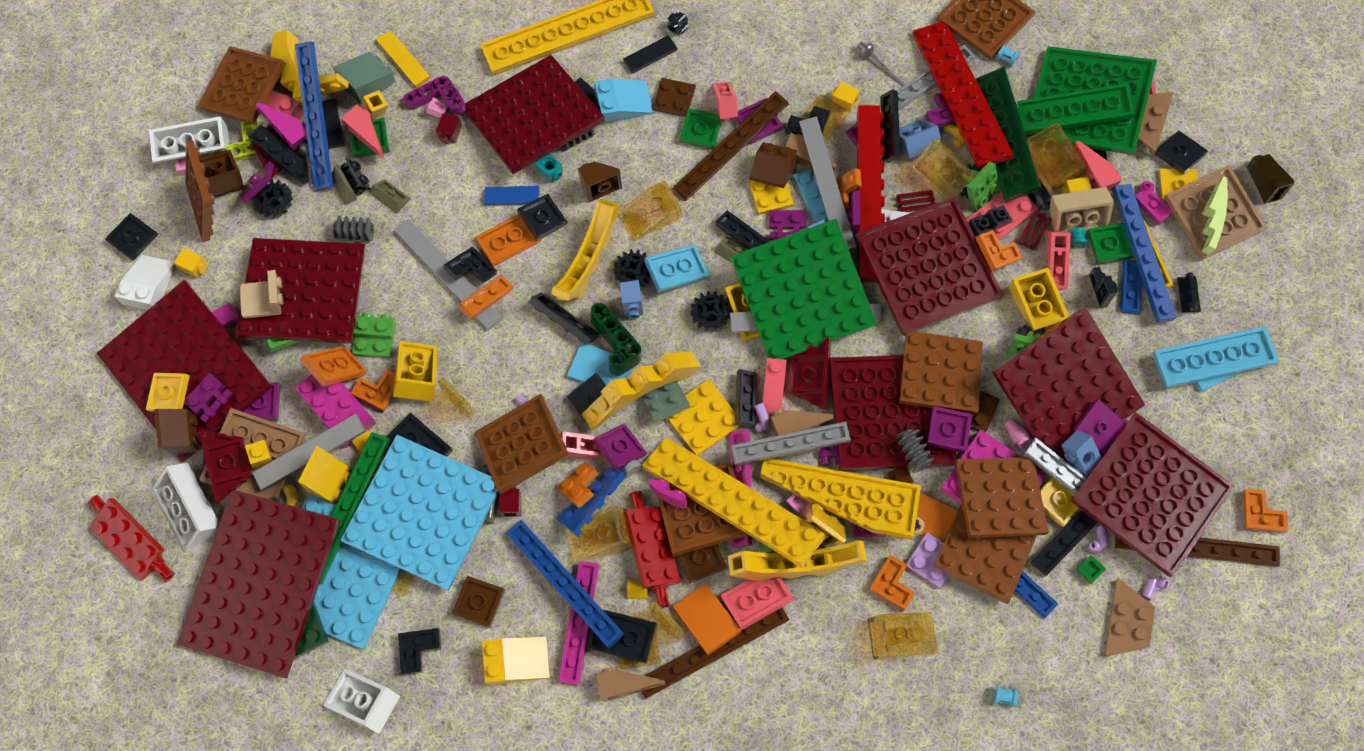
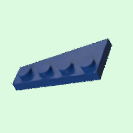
(606, 484)

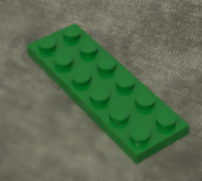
(1077, 108)

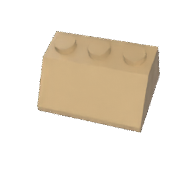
(1081, 209)

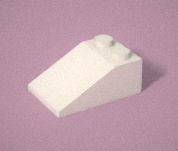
(145, 282)
(362, 700)

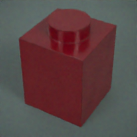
(448, 128)
(510, 503)

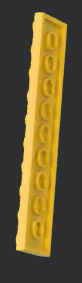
(562, 32)
(735, 502)

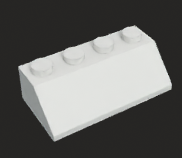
(170, 141)
(185, 506)

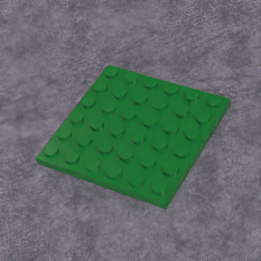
(1081, 70)
(803, 290)

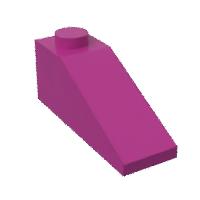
(287, 126)

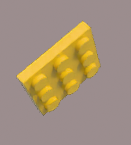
(706, 420)

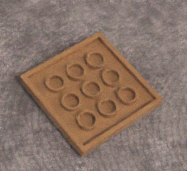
(1241, 215)
(255, 429)

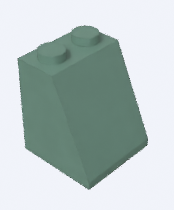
(365, 75)

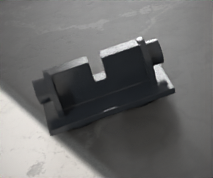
(352, 170)
(1041, 198)
(1188, 293)

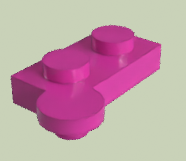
(1152, 203)

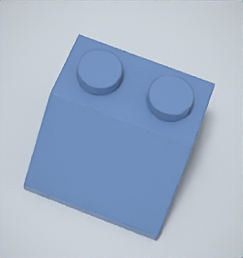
(917, 137)

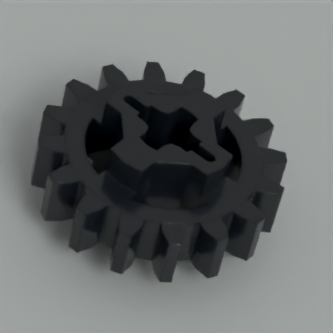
(272, 199)
(631, 260)
(710, 319)

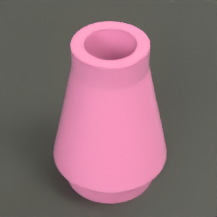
(1018, 434)

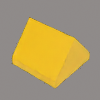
(635, 590)

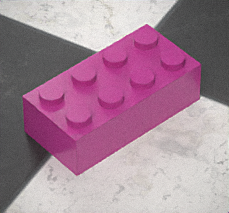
(333, 403)

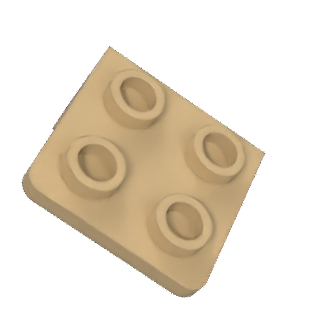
(262, 298)

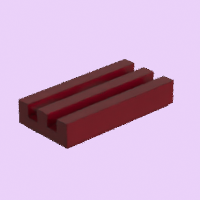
(899, 197)
(1041, 218)

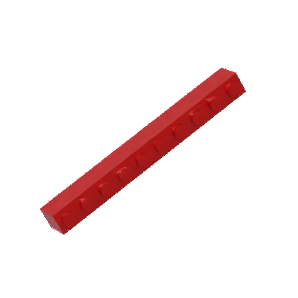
(870, 165)

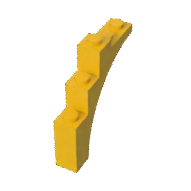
(284, 48)
(598, 237)
(643, 380)
(823, 562)

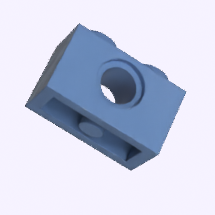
(631, 299)
(1081, 452)

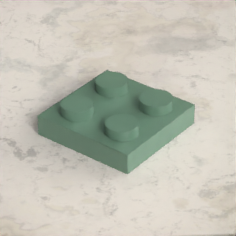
(665, 401)

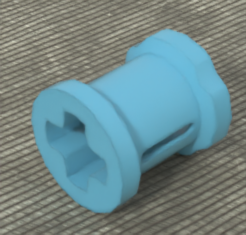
(1008, 55)
(1005, 696)

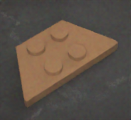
(1154, 119)
(1129, 621)

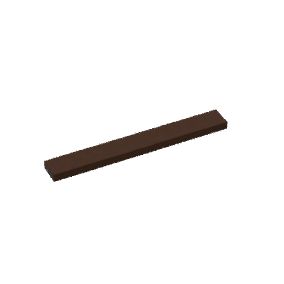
(730, 146)
(1228, 551)
(698, 659)

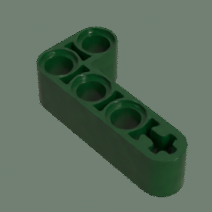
(602, 319)

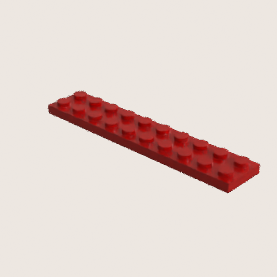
(962, 95)

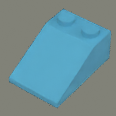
(622, 98)

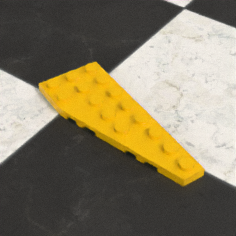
(867, 501)

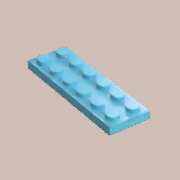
(1215, 357)

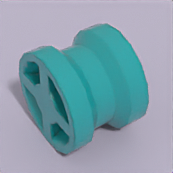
(1077, 238)

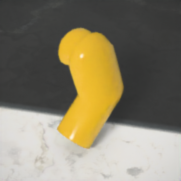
(958, 140)
(291, 495)

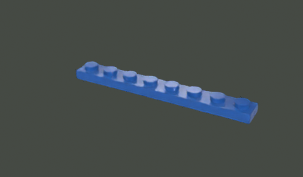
(314, 115)
(1144, 253)
(565, 584)

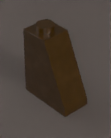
(1269, 178)

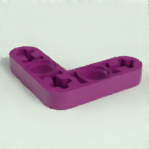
(441, 90)

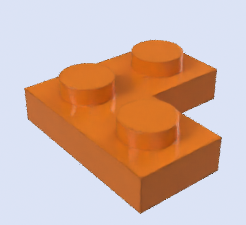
(847, 183)
(995, 254)
(376, 395)
(575, 487)
(1258, 517)
(887, 584)

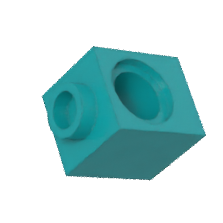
(549, 161)

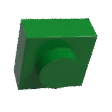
(1090, 569)

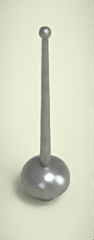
(867, 51)
(304, 151)

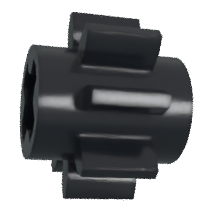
(677, 23)

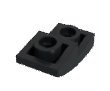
(992, 220)

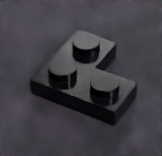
(793, 124)
(471, 262)
(1103, 287)
(411, 646)

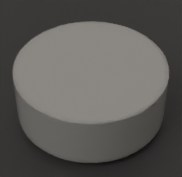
(632, 468)

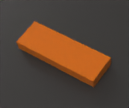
(485, 297)

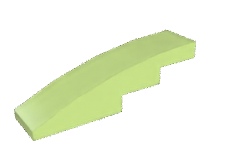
(1216, 211)

